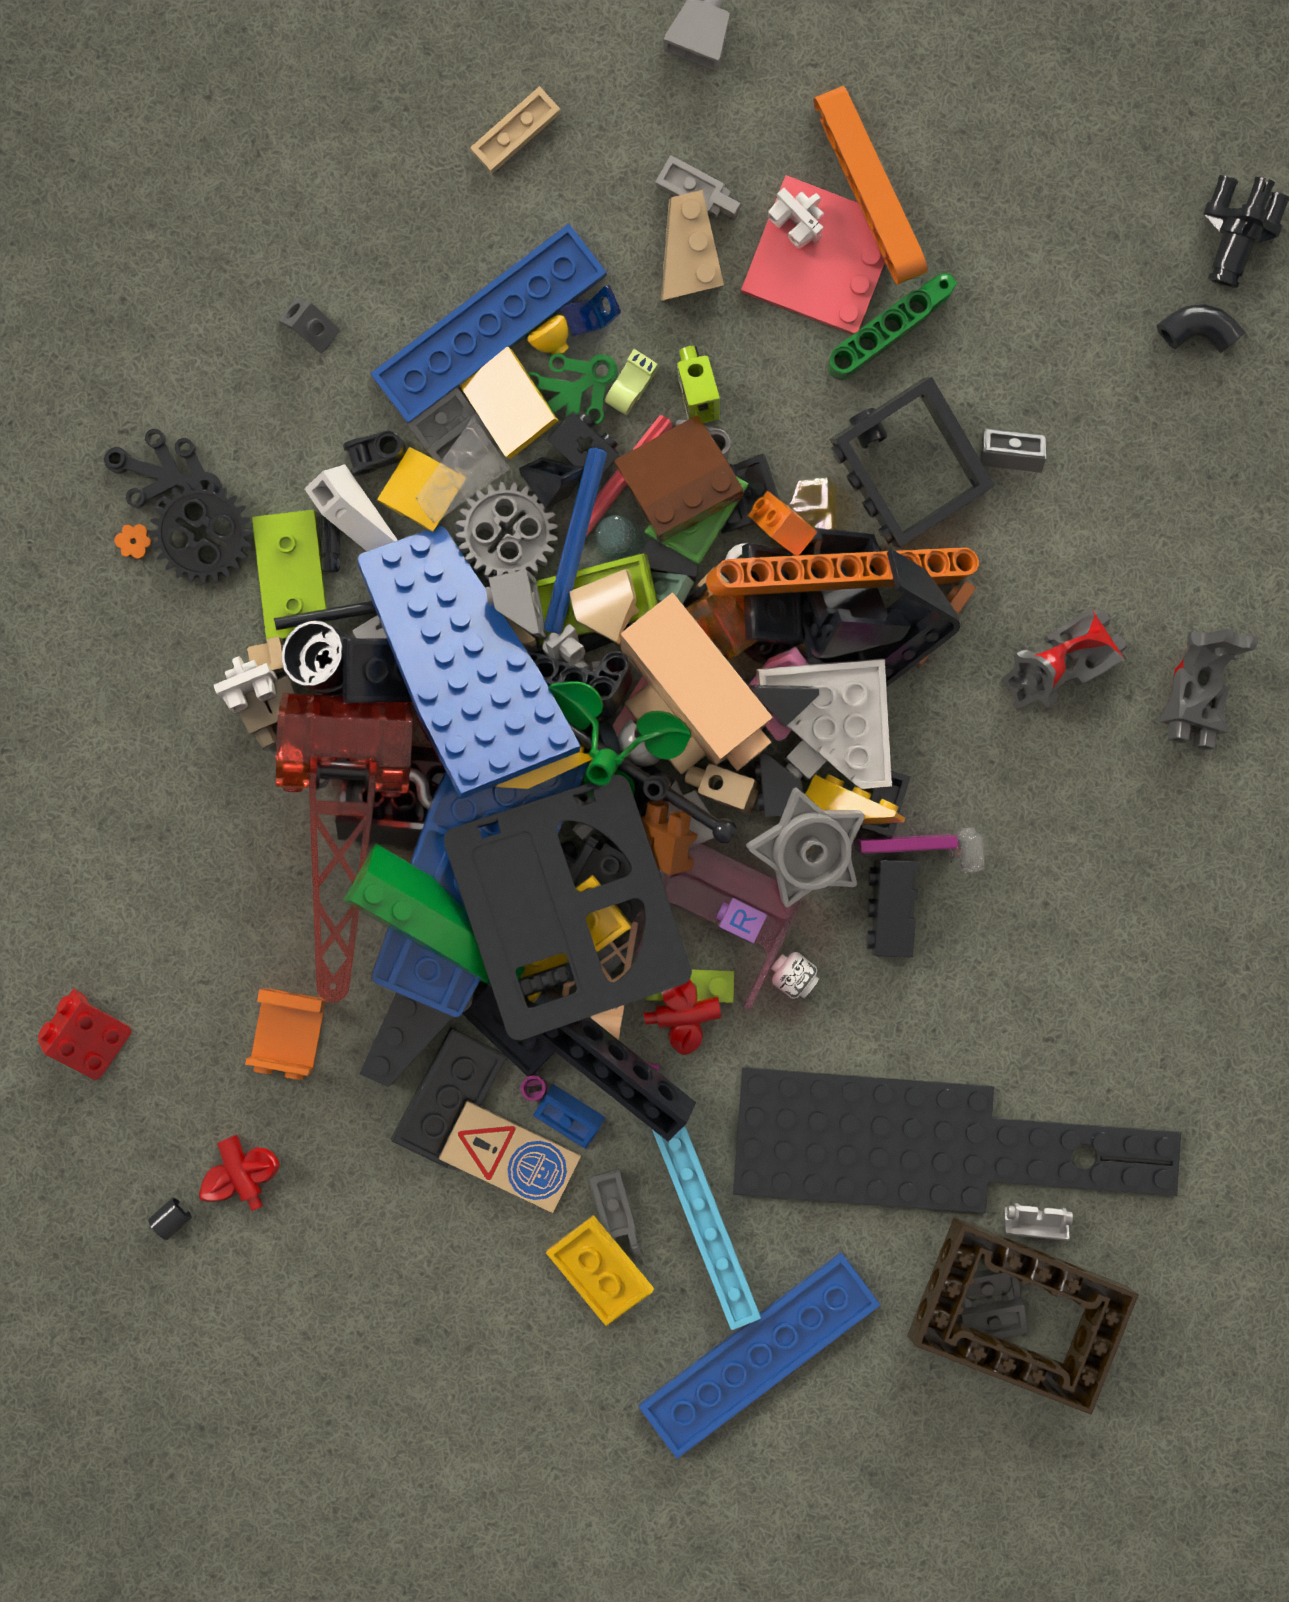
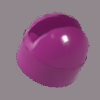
(533, 1081)

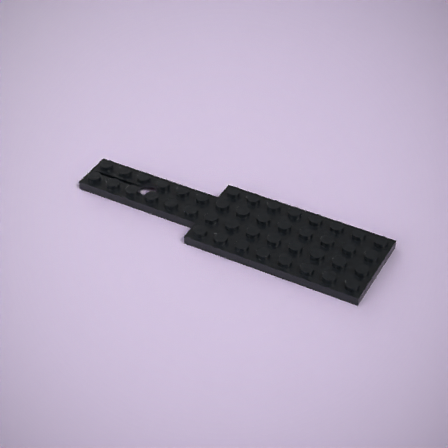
(922, 1144)

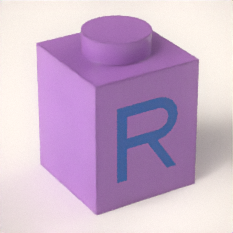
(740, 920)

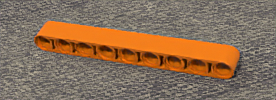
(829, 571)

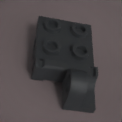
(606, 865)

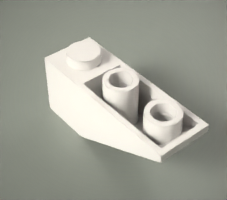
(349, 508)

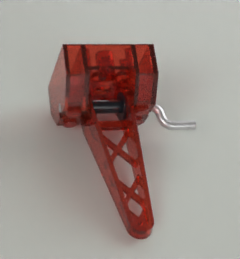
(379, 743)

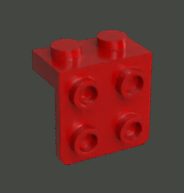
(82, 1036)

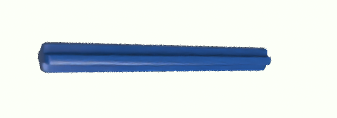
(575, 540)

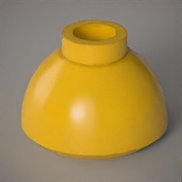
(550, 336)

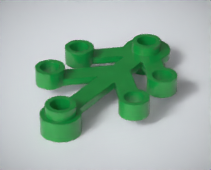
(571, 392)

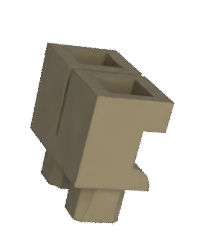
(258, 716)

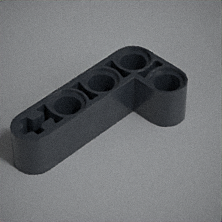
(603, 680)

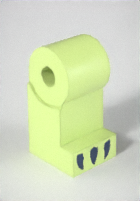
(631, 382)

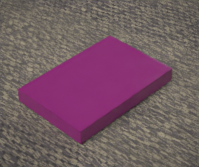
(906, 843)

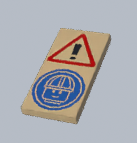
(510, 1156)

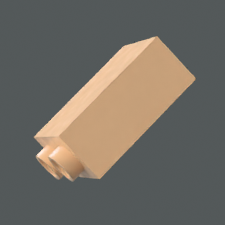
(697, 683)

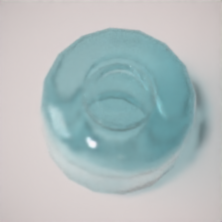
(616, 536)

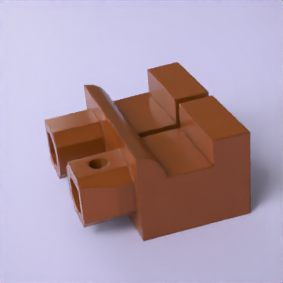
(669, 837)

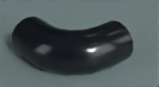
(1200, 321)

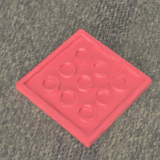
(822, 279)

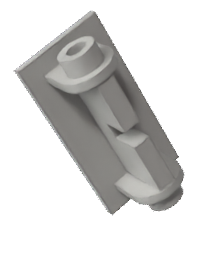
(1031, 1222)

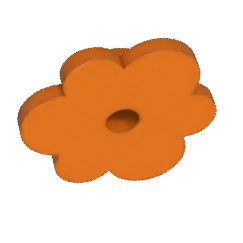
(124, 541)

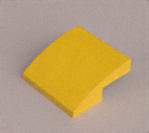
(406, 483)

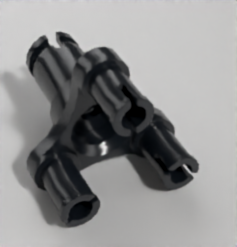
(1242, 225)

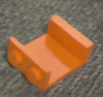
(286, 1033)

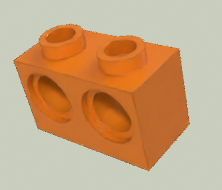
(782, 523)

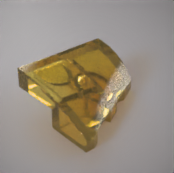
(815, 503)

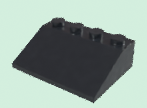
(393, 818)

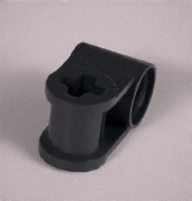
(372, 452)

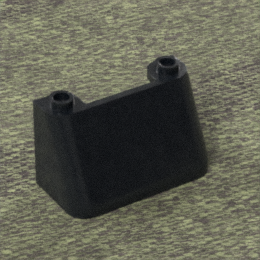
(847, 618)

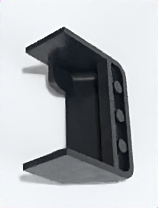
(929, 615)

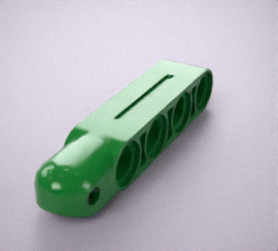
(930, 295)

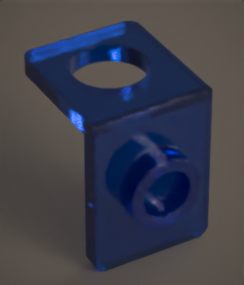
(590, 313)

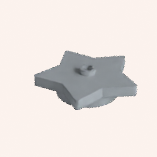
(824, 863)

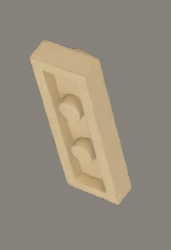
(515, 130)

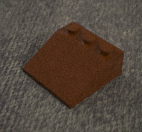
(679, 478)

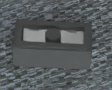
(1013, 450)

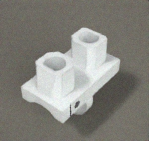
(803, 215)
(244, 679)

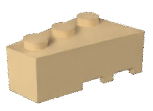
(690, 249)

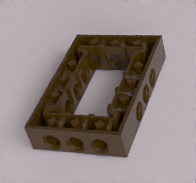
(1094, 1344)

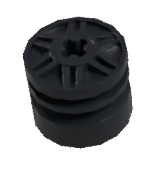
(315, 657)

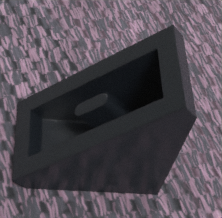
(551, 479)
(785, 701)

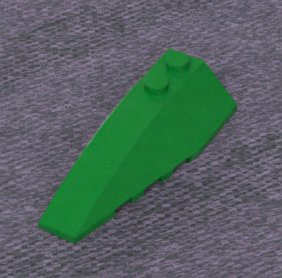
(417, 909)

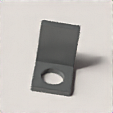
(310, 323)

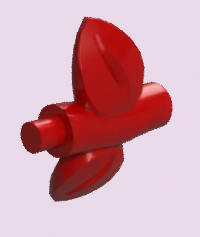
(684, 1016)
(239, 1173)

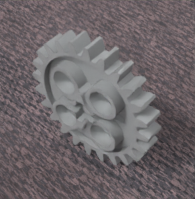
(484, 516)

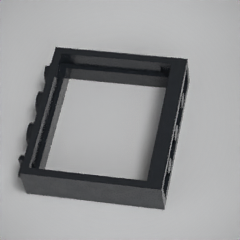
(955, 438)

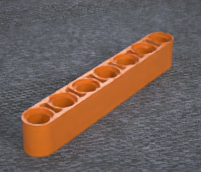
(870, 185)

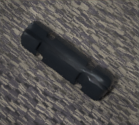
(330, 546)

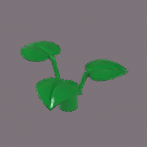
(661, 731)

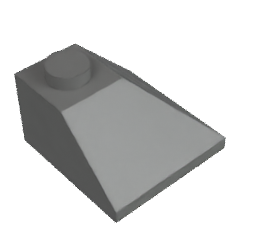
(518, 599)

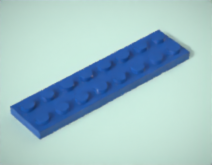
(489, 323)
(759, 1355)

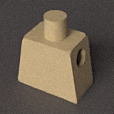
(737, 790)

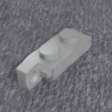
(681, 178)

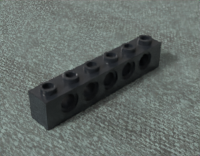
(619, 1072)

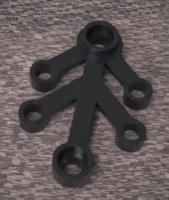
(167, 476)

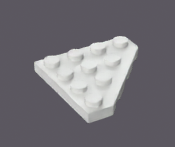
(846, 719)

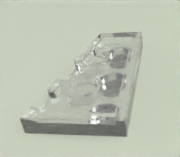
(462, 473)

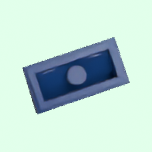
(569, 1116)

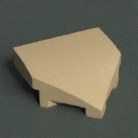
(606, 604)

